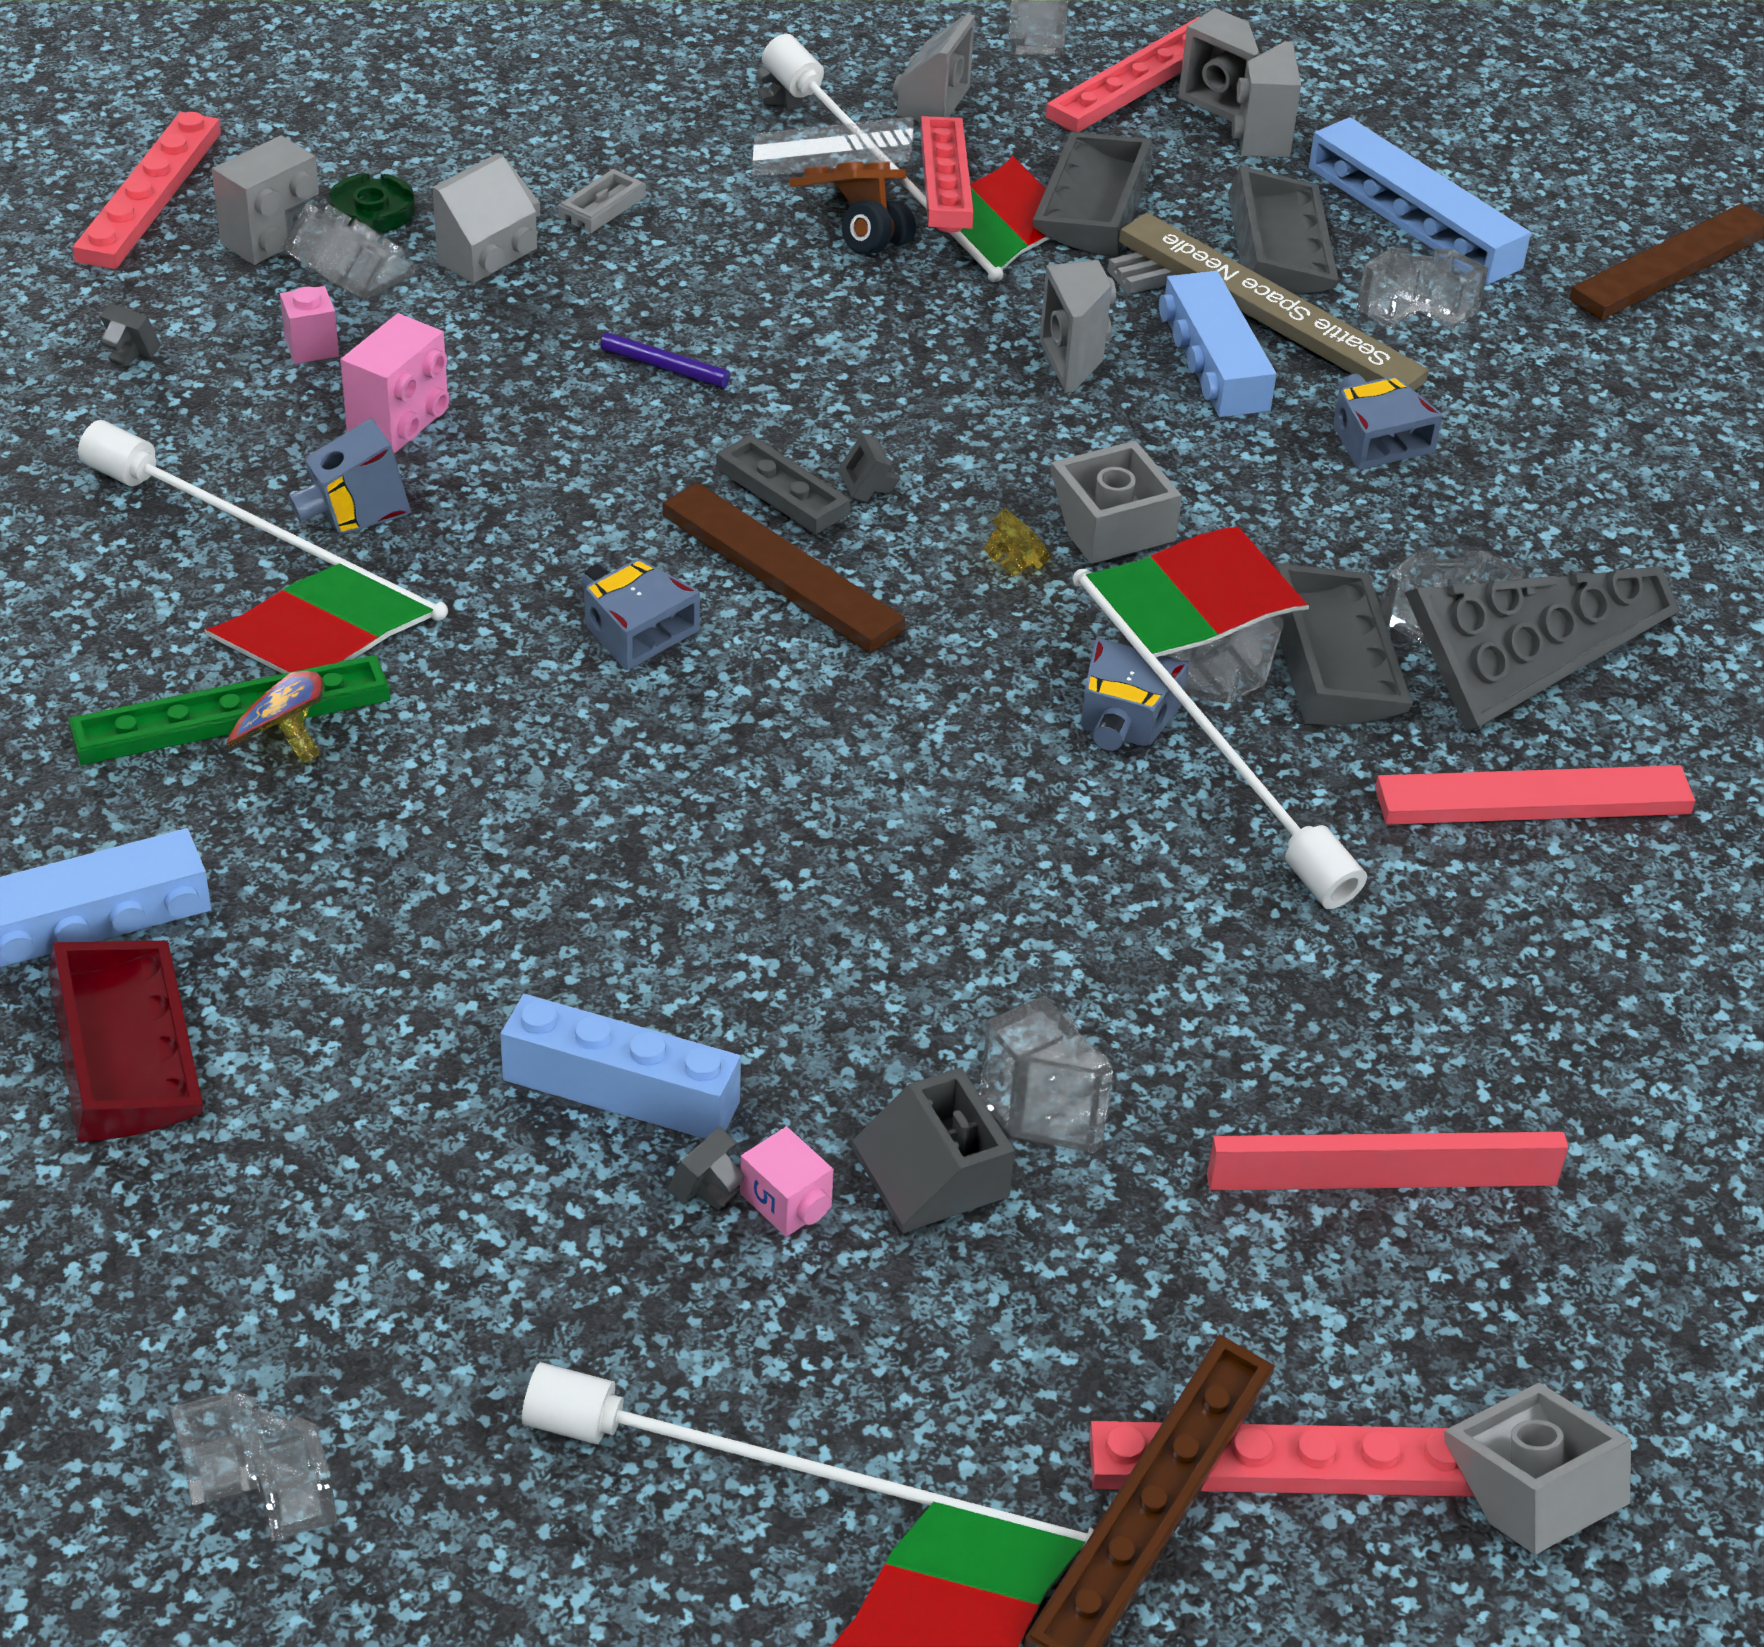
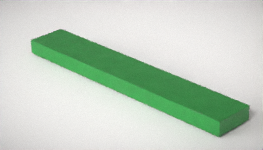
(214, 711)

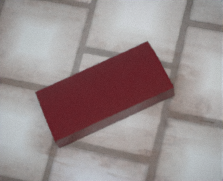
(122, 1038)

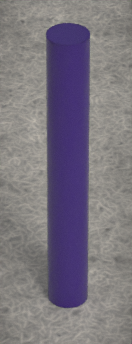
(665, 360)

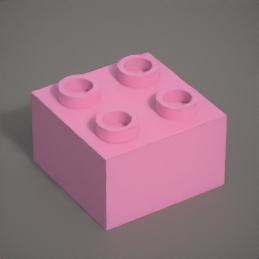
(396, 379)

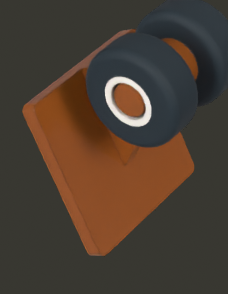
(870, 219)

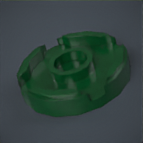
(377, 203)

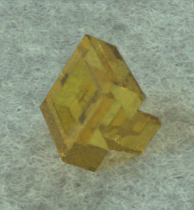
(1017, 539)

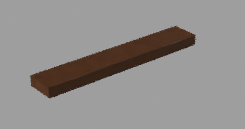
(1669, 262)
(784, 567)
(1153, 1500)

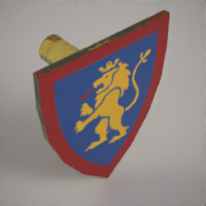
(288, 707)

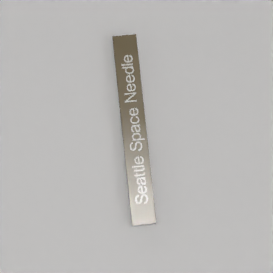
(1273, 304)

